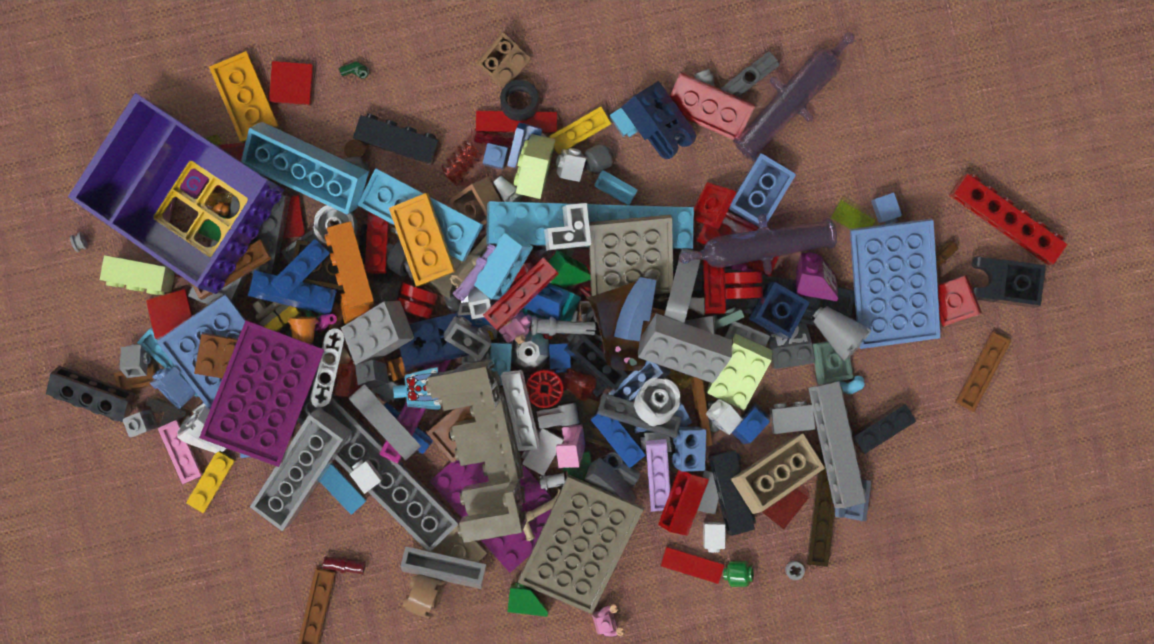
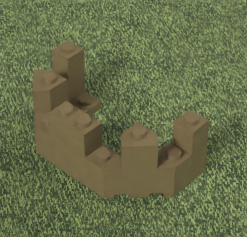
(489, 438)

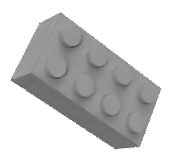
(685, 348)

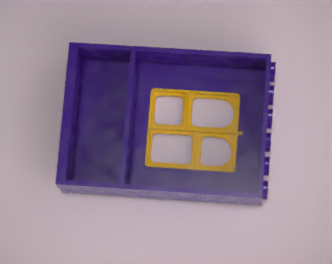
(142, 172)

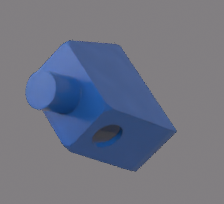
(753, 422)

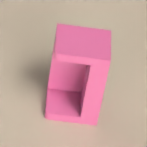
(571, 451)

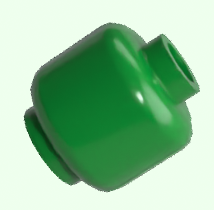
(739, 573)

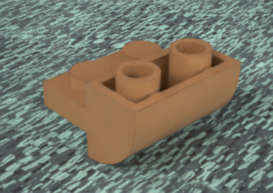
(503, 60)

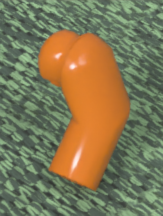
(221, 209)

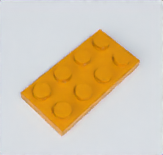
(242, 94)
(422, 239)

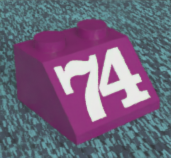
(815, 277)

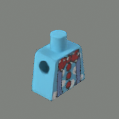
(416, 391)

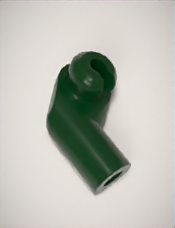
(356, 68)

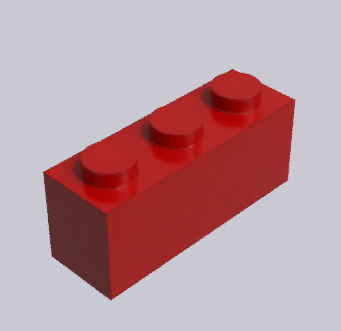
(683, 502)

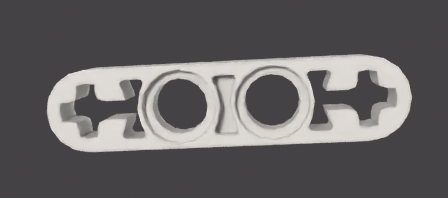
(331, 369)

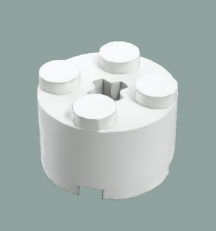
(325, 218)
(646, 401)

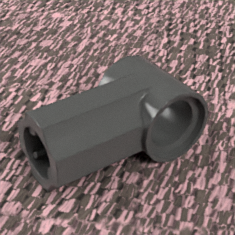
(630, 474)

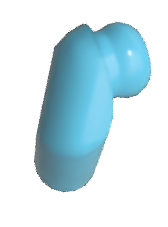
(854, 386)

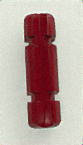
(481, 137)

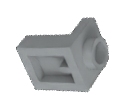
(140, 423)

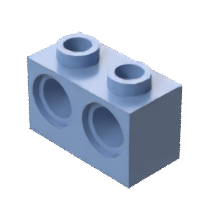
(695, 447)

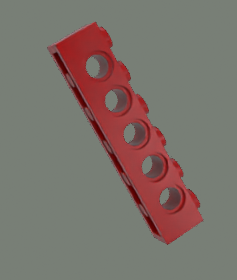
(1054, 242)

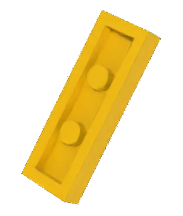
(580, 130)
(210, 481)

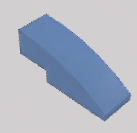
(636, 310)

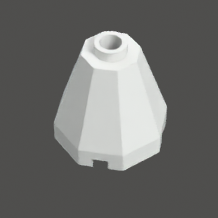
(535, 361)
(192, 427)

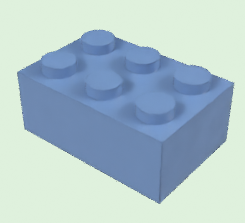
(761, 189)

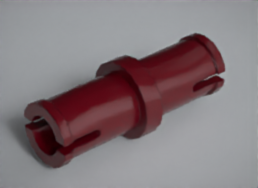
(344, 565)

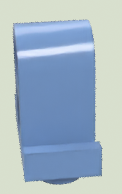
(172, 386)

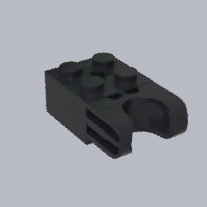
(1003, 282)

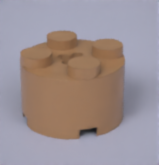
(424, 595)

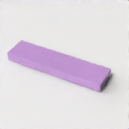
(658, 473)

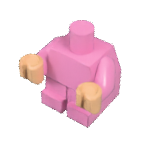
(517, 328)
(604, 622)

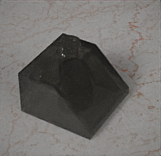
(385, 286)

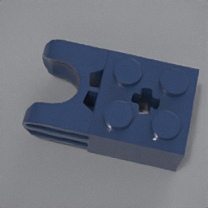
(659, 120)
(435, 347)

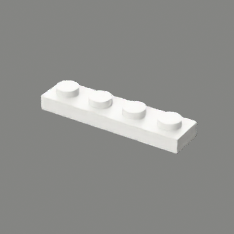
(520, 410)

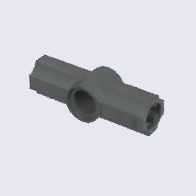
(760, 69)

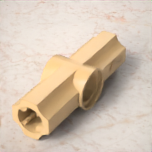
(470, 262)

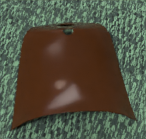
(607, 311)

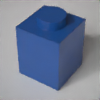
(559, 359)

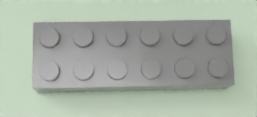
(301, 468)

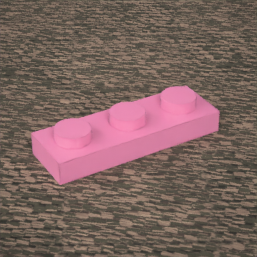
(180, 453)

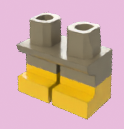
(275, 315)

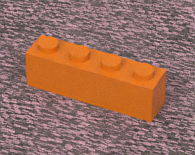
(350, 265)

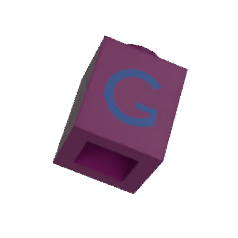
(194, 183)

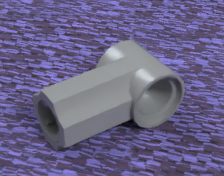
(562, 415)

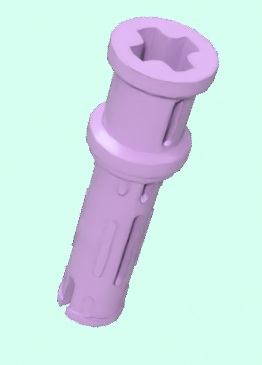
(468, 283)

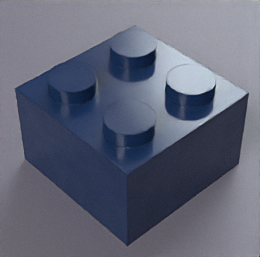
(779, 310)

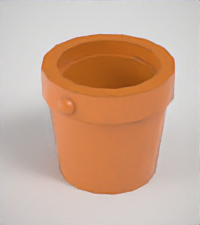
(303, 328)

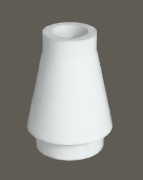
(506, 190)

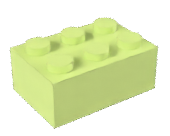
(534, 166)
(137, 275)
(742, 373)

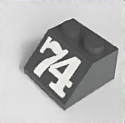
(791, 351)

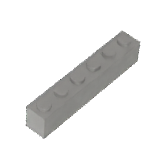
(837, 445)

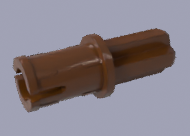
(945, 252)

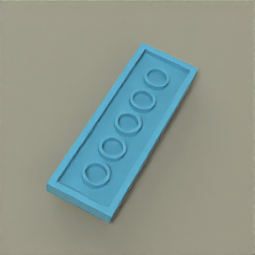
(386, 191)

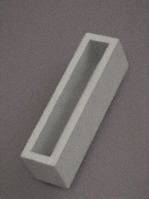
(443, 567)

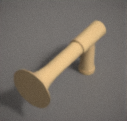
(536, 512)

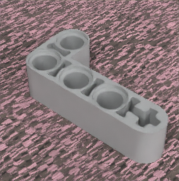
(682, 289)
(384, 422)

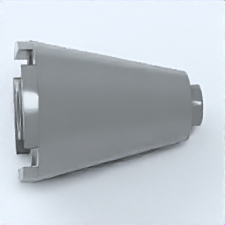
(840, 331)

